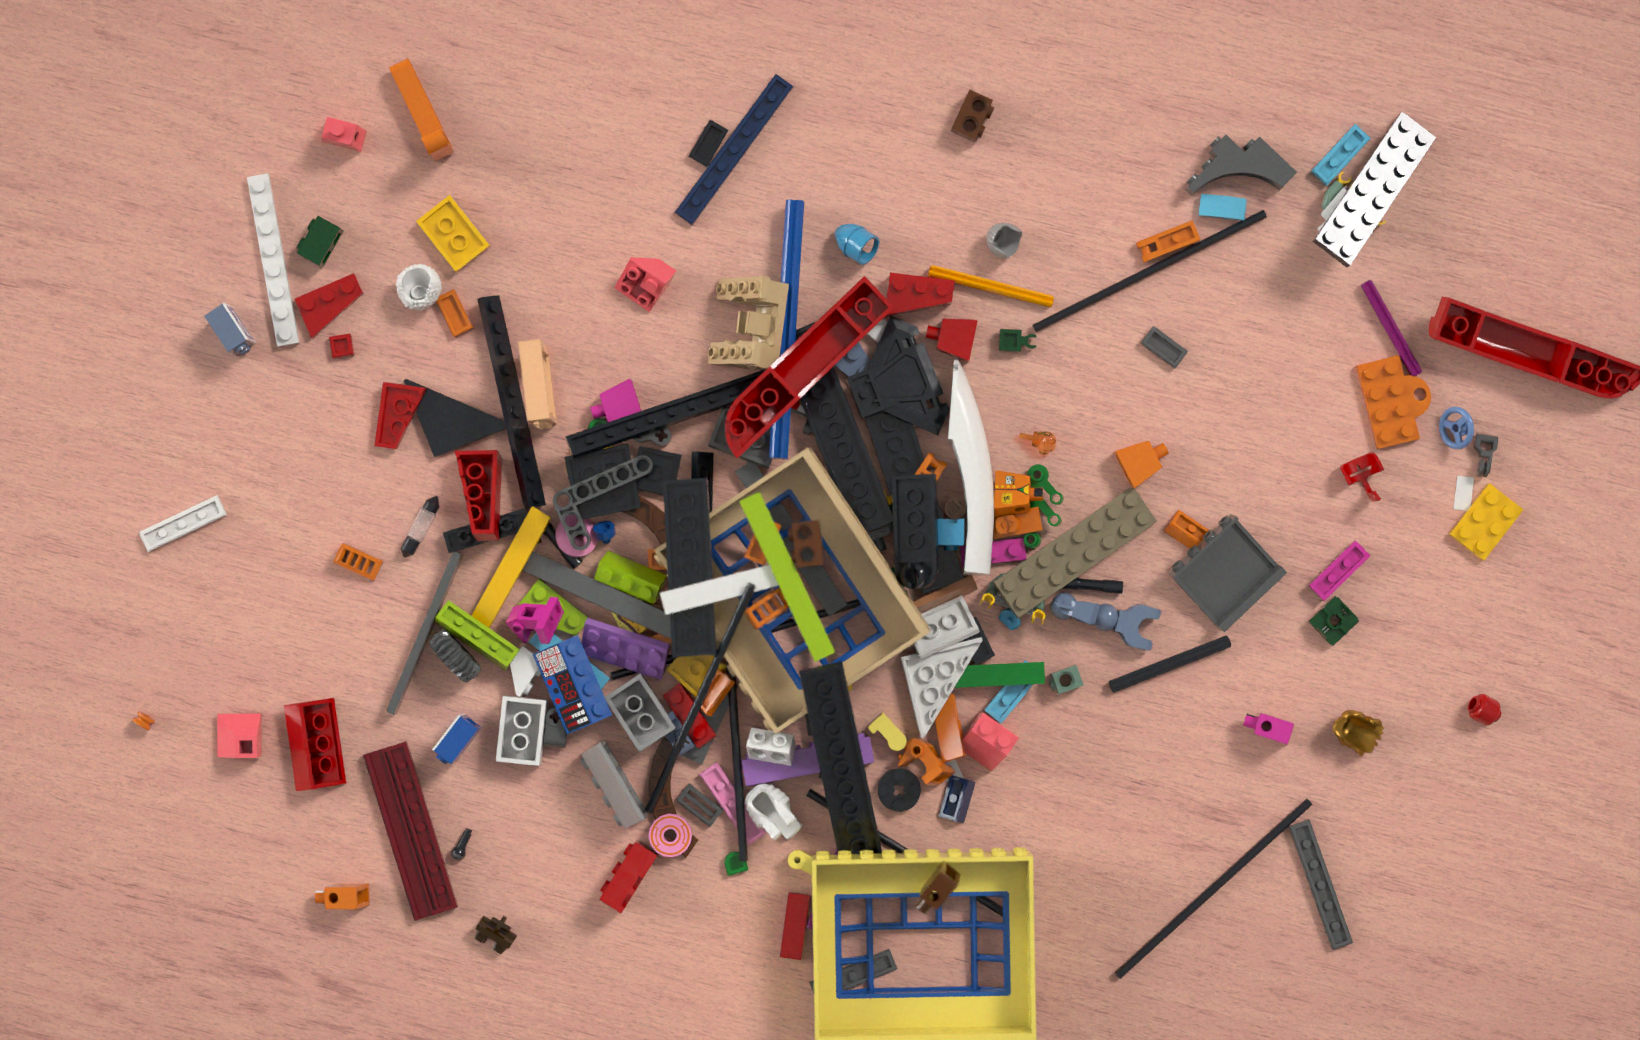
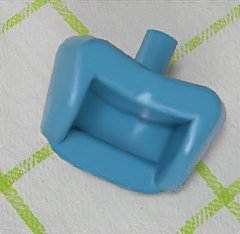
(1009, 619)

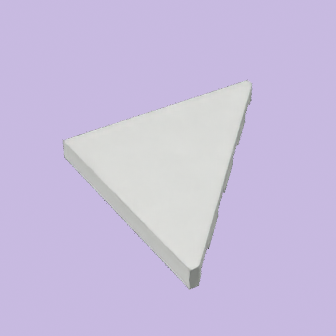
(934, 678)

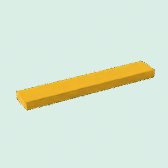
(511, 566)

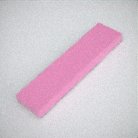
(725, 794)

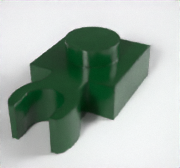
(1011, 340)

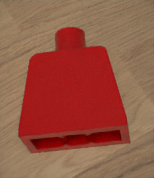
(954, 337)

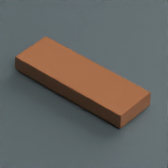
(946, 594)

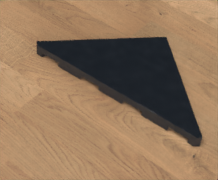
(452, 423)

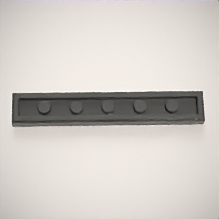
(1320, 884)

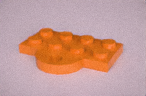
(1392, 401)

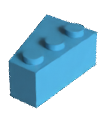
(950, 533)

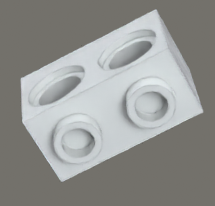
(771, 747)

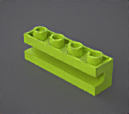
(476, 635)

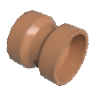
(954, 508)

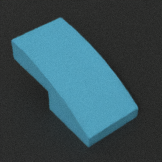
(1222, 207)

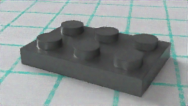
(757, 453)

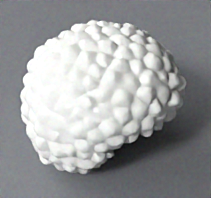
(418, 287)

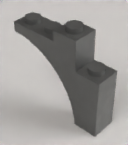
(1230, 160)

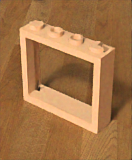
(537, 383)

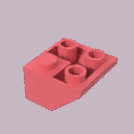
(645, 280)
(239, 735)

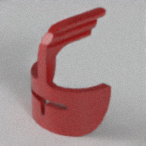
(1364, 461)

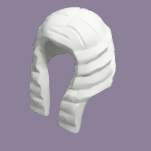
(772, 811)

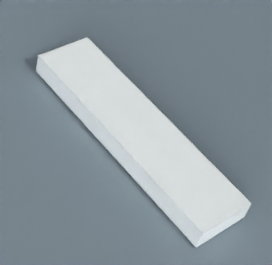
(183, 523)

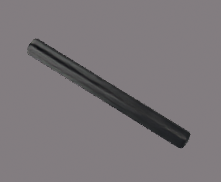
(1169, 664)

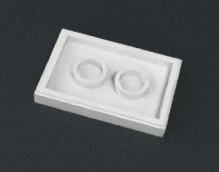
(948, 624)

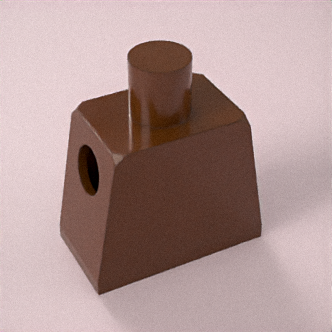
(942, 881)

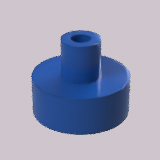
(604, 531)

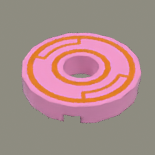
(665, 847)

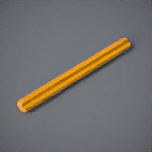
(991, 286)

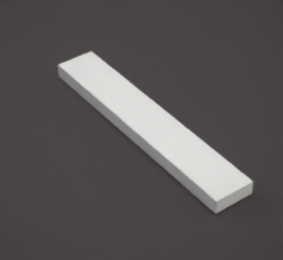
(717, 589)

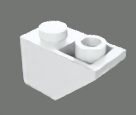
(523, 671)

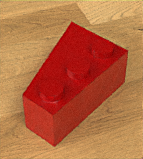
(917, 293)
(627, 876)

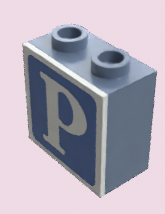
(230, 330)

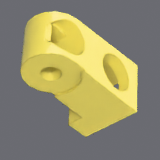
(895, 738)
(800, 860)

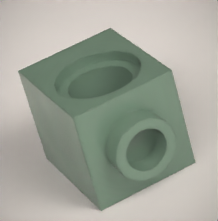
(1075, 682)

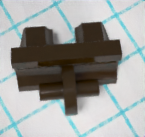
(497, 931)

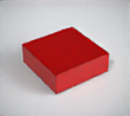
(341, 345)

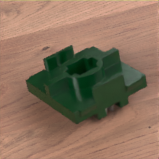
(1321, 623)

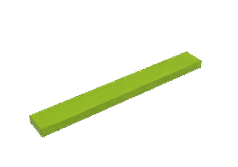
(787, 576)

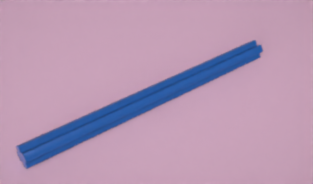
(790, 275)

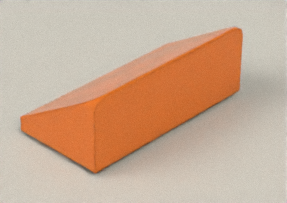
(1185, 530)

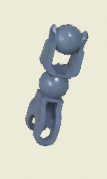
(1107, 617)

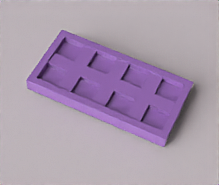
(625, 648)

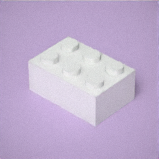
(522, 730)

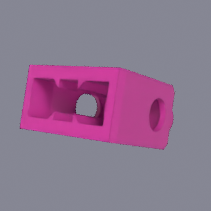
(617, 402)
(1280, 730)

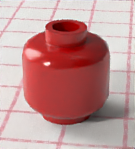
(1484, 709)

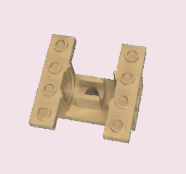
(763, 325)

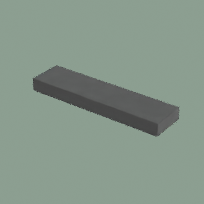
(857, 973)

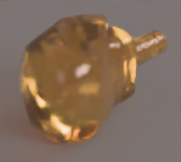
(1043, 440)

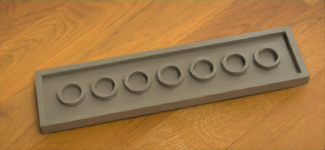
(1074, 552)

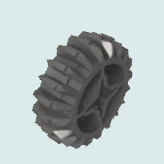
(454, 655)

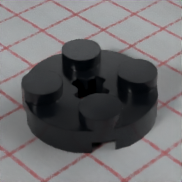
(900, 777)

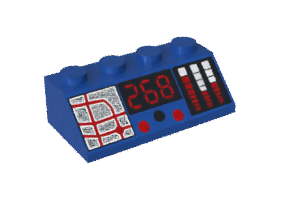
(572, 684)

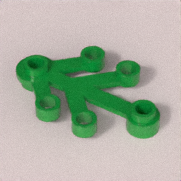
(1045, 508)

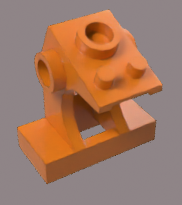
(936, 770)

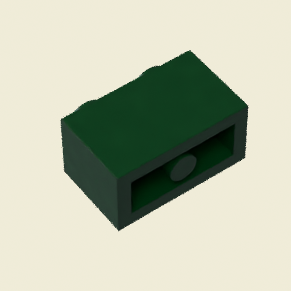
(319, 241)

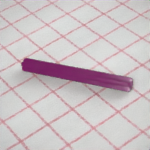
(1391, 328)

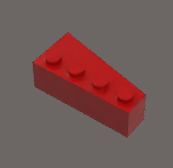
(481, 485)

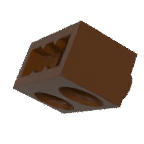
(968, 114)
(813, 543)

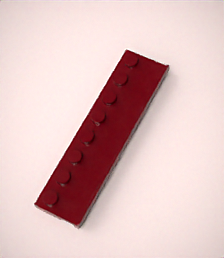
(410, 830)

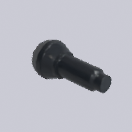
(459, 850)

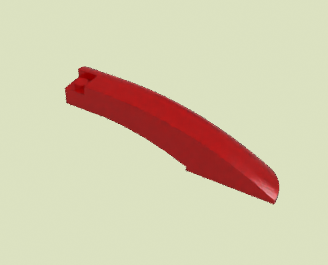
(1532, 350)
(804, 364)

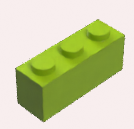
(630, 577)

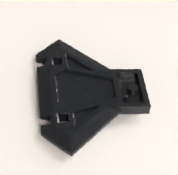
(900, 380)

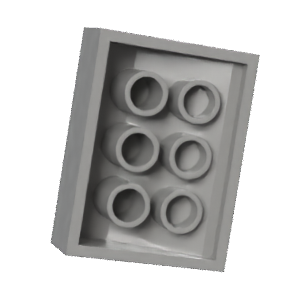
(614, 784)

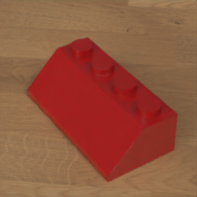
(315, 744)

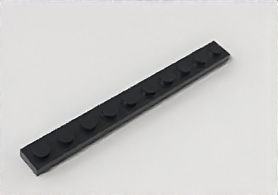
(511, 401)
(658, 417)

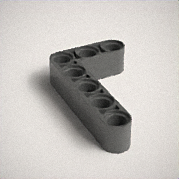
(594, 491)

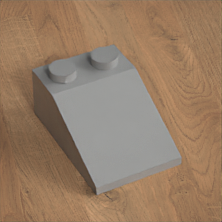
(640, 712)

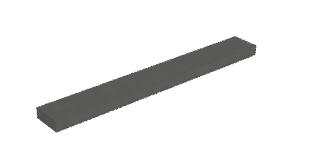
(814, 575)
(599, 594)
(424, 633)

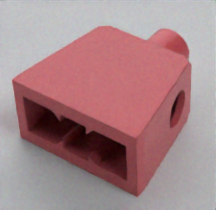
(343, 134)

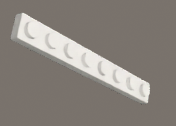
(273, 260)

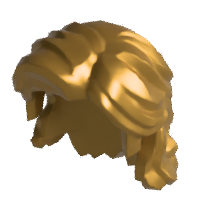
(1358, 731)

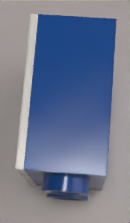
(456, 739)

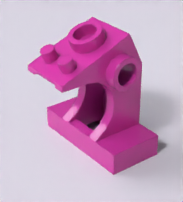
(536, 616)

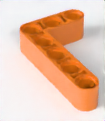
(418, 103)

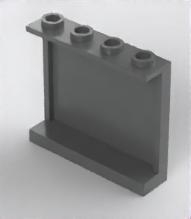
(1226, 572)

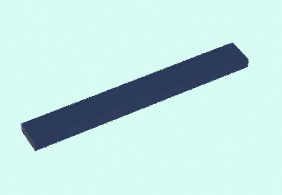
(734, 149)

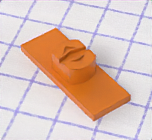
(1017, 524)
(949, 731)

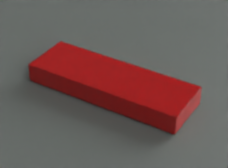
(794, 925)

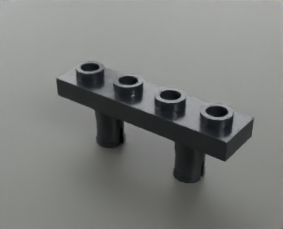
(463, 538)

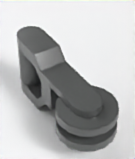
(1485, 467)

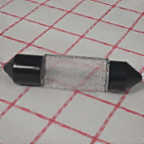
(420, 526)

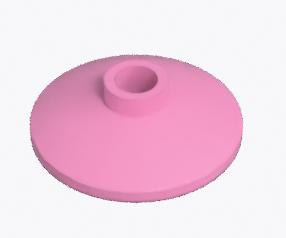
(564, 543)

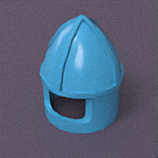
(852, 239)

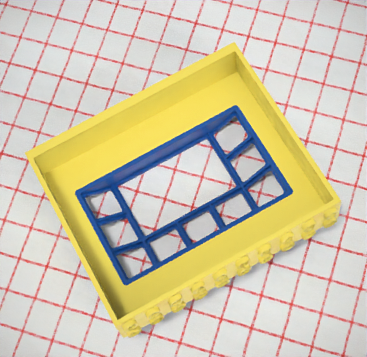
(924, 1012)

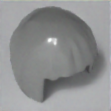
(1003, 239)

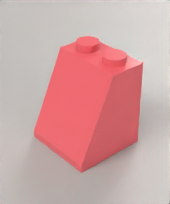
(988, 741)

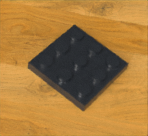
(591, 464)

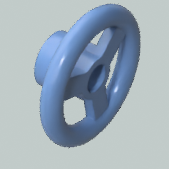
(1459, 428)

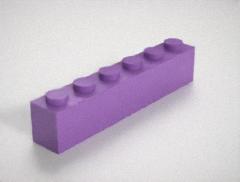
(803, 763)

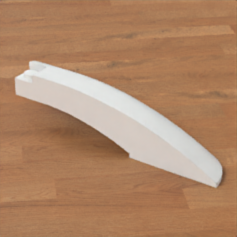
(973, 458)

